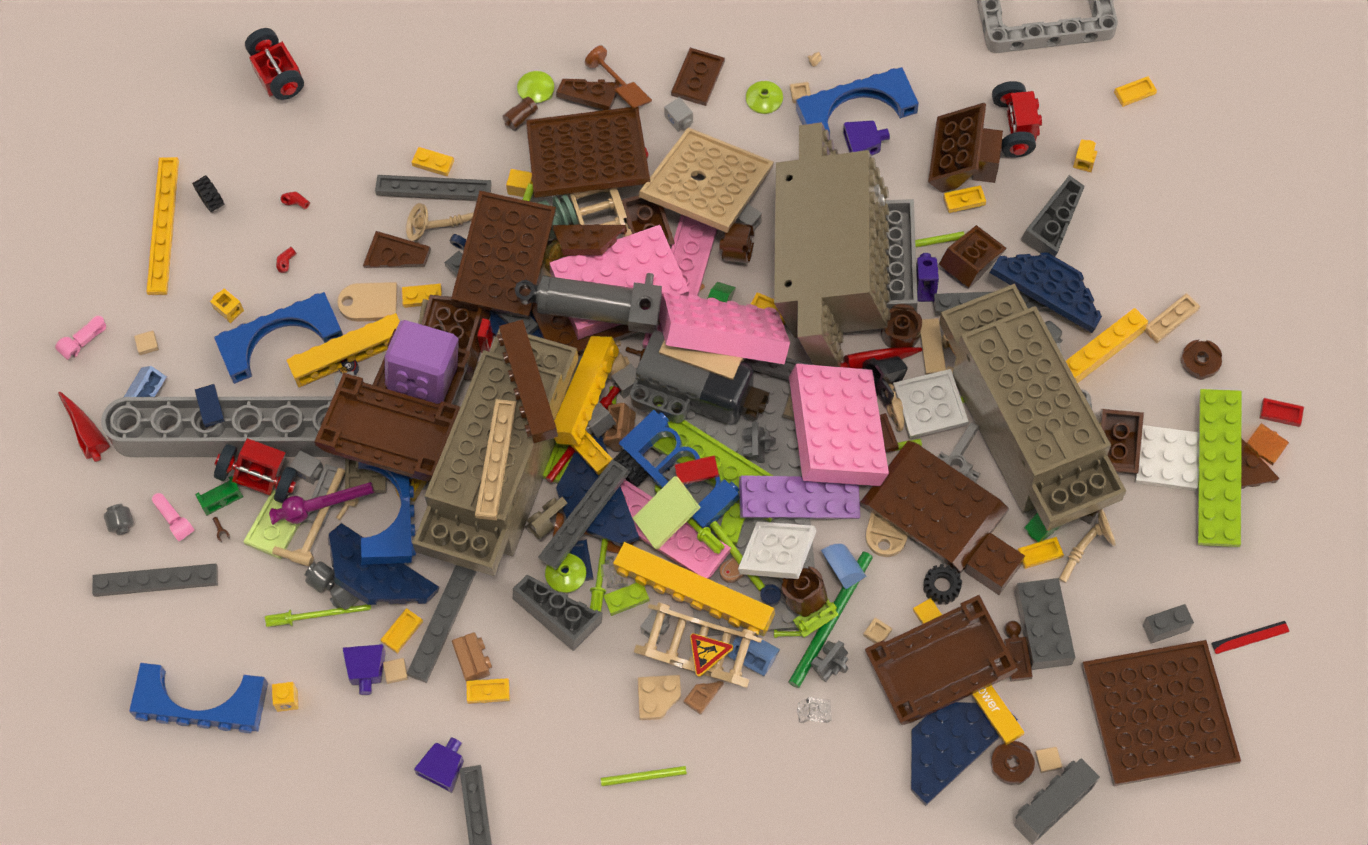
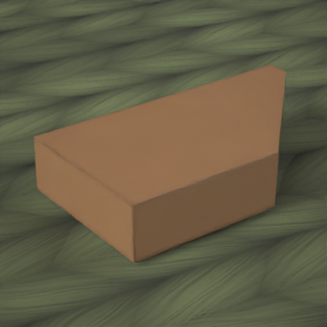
(702, 695)

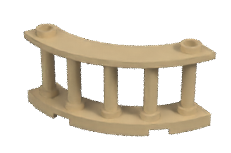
(613, 202)
(671, 655)

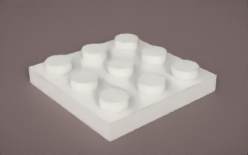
(931, 404)
(1169, 458)
(777, 550)

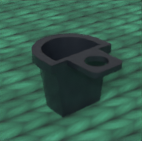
(886, 372)

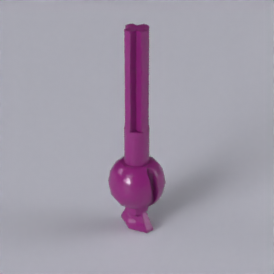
(296, 509)

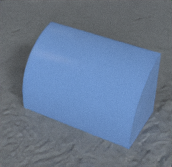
(146, 383)
(843, 564)
(758, 656)

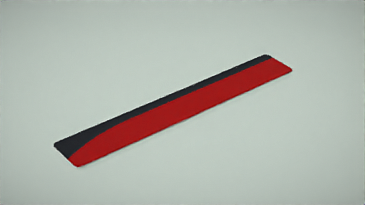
(1250, 637)

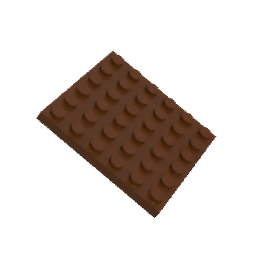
(587, 152)
(1160, 713)

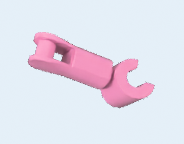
(69, 347)
(179, 526)

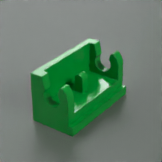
(219, 496)

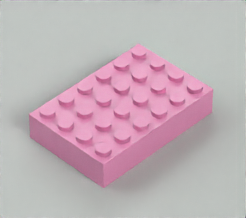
(622, 266)
(723, 327)
(838, 425)

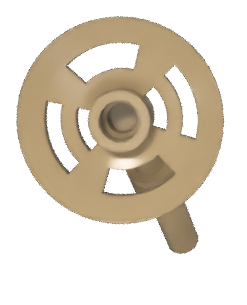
(422, 223)
(1100, 528)

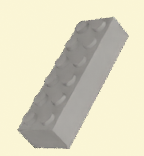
(902, 253)

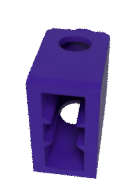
(864, 136)
(926, 271)
(365, 666)
(441, 765)

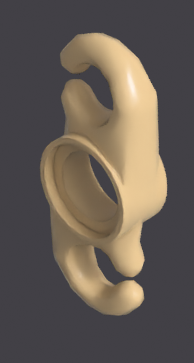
(895, 410)

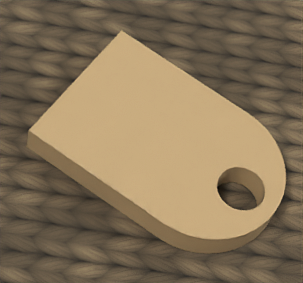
(370, 301)
(881, 530)

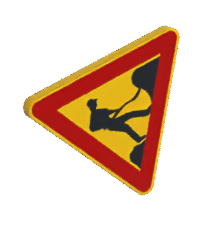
(707, 652)

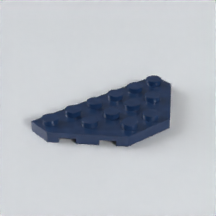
(1052, 285)
(614, 520)
(374, 582)
(946, 746)

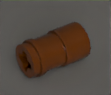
(519, 113)

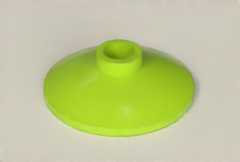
(764, 103)
(567, 581)

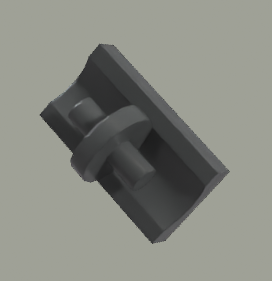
(760, 440)
(833, 662)

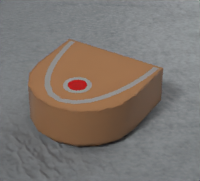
(729, 571)

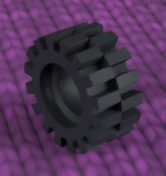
(208, 193)
(637, 473)
(942, 572)

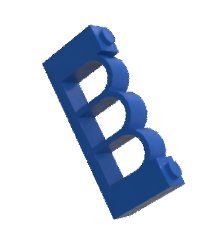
(646, 435)

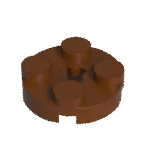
(1201, 369)
(1023, 757)

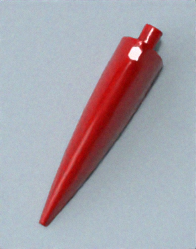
(856, 359)
(88, 435)

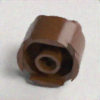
(738, 243)
(903, 327)
(806, 593)

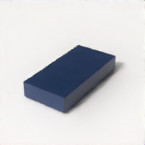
(209, 405)

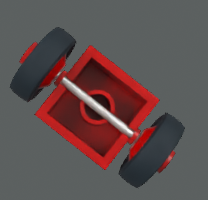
(273, 64)
(1021, 116)
(257, 469)

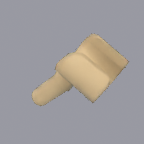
(353, 503)

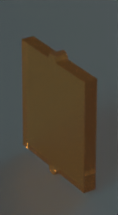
(1266, 444)

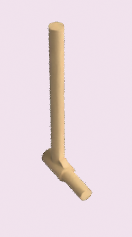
(304, 556)

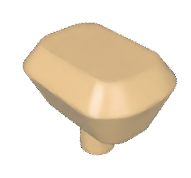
(815, 58)

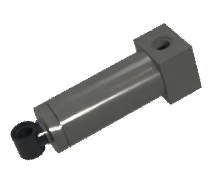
(597, 301)

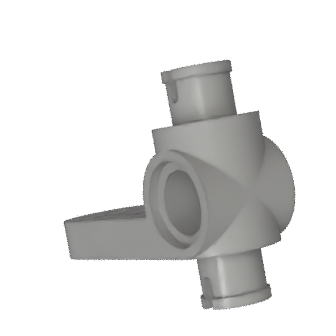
(956, 456)

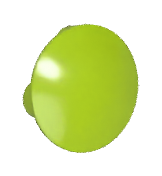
(536, 85)

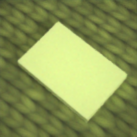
(666, 512)
(266, 536)

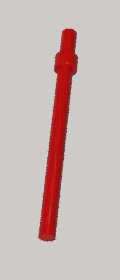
(605, 401)

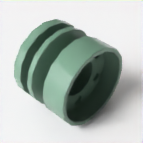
(564, 214)

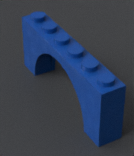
(889, 87)
(238, 344)
(395, 542)
(239, 712)

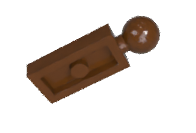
(1019, 651)

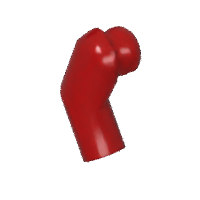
(294, 198)
(282, 260)

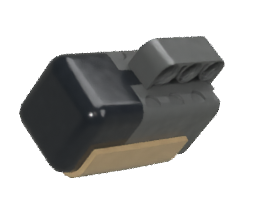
(691, 381)

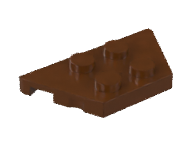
(587, 239)
(1254, 469)

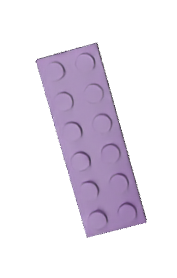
(797, 498)

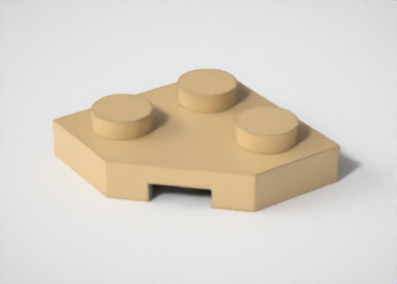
(657, 695)

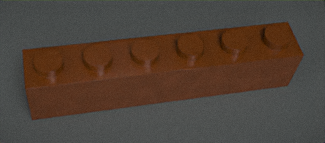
(528, 381)

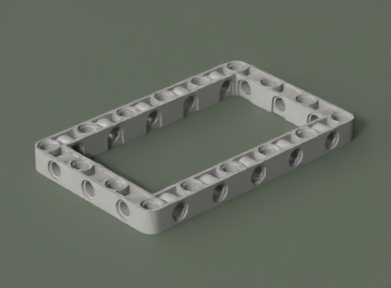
(1046, 34)

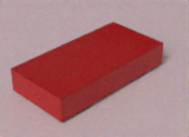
(485, 335)
(1281, 412)
(697, 470)

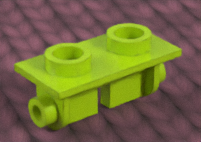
(815, 620)

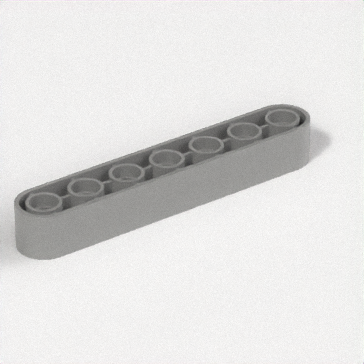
(189, 435)

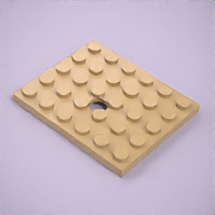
(728, 182)

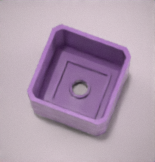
(421, 361)

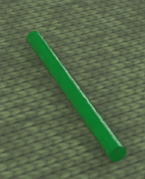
(824, 631)

